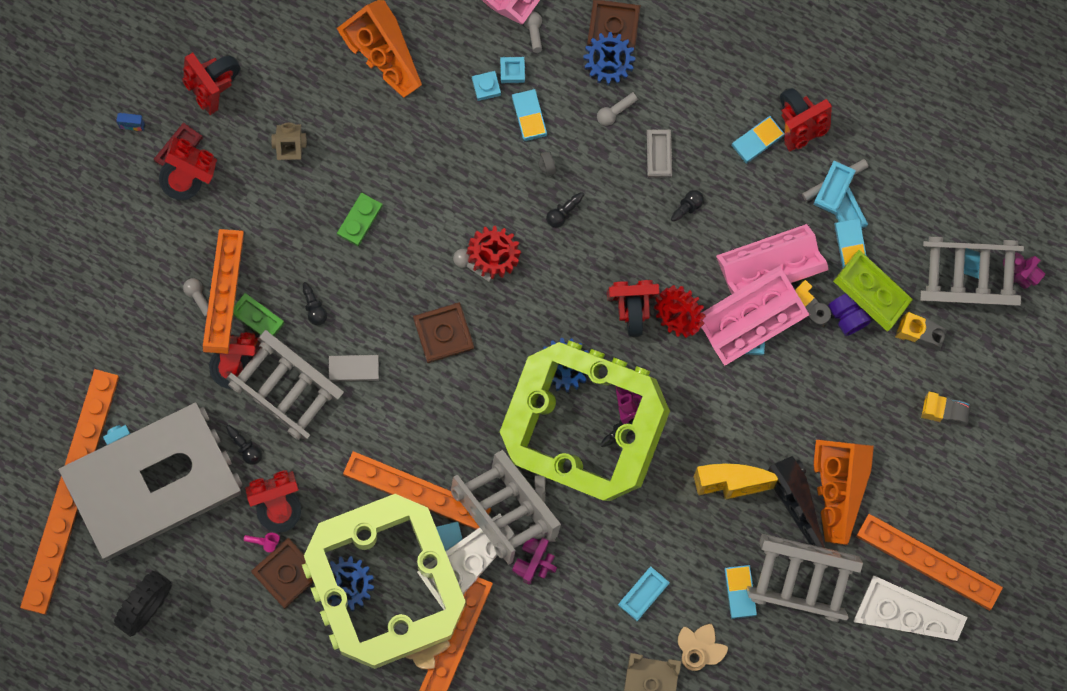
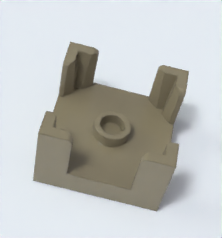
(651, 674)

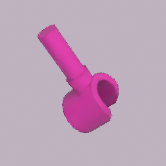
(268, 543)

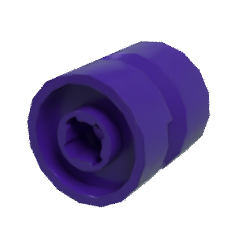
(850, 314)

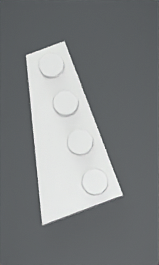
(468, 559)
(902, 610)

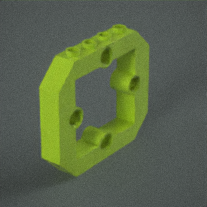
(524, 413)

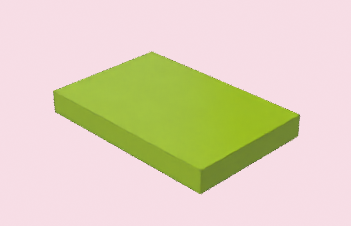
(873, 290)

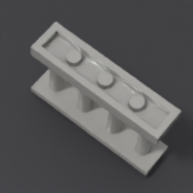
(982, 294)
(287, 361)
(516, 487)
(798, 553)

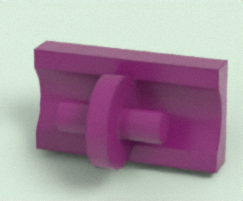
(1026, 271)
(628, 404)
(527, 570)

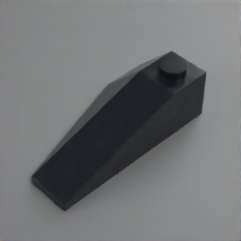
(796, 496)

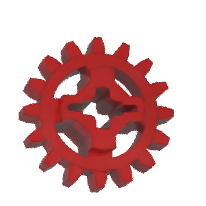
(483, 255)
(679, 311)

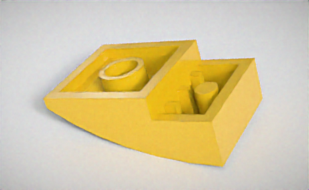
(733, 479)

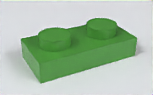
(359, 219)
(257, 316)

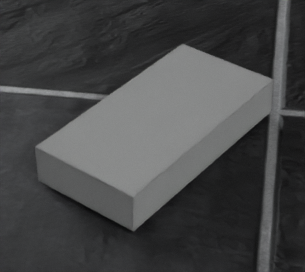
(659, 154)
(354, 368)

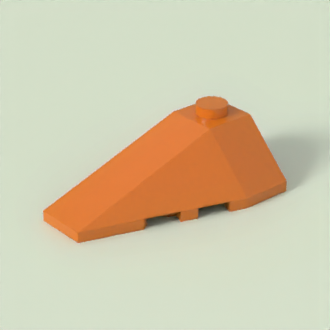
(379, 39)
(844, 479)

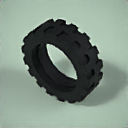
(142, 603)

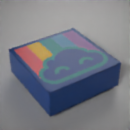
(130, 122)

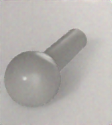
(533, 23)
(607, 116)
(461, 260)
(193, 288)

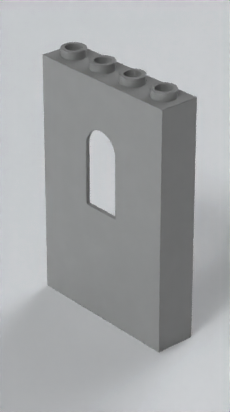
(116, 498)

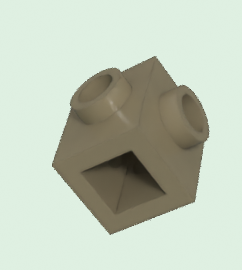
(289, 141)

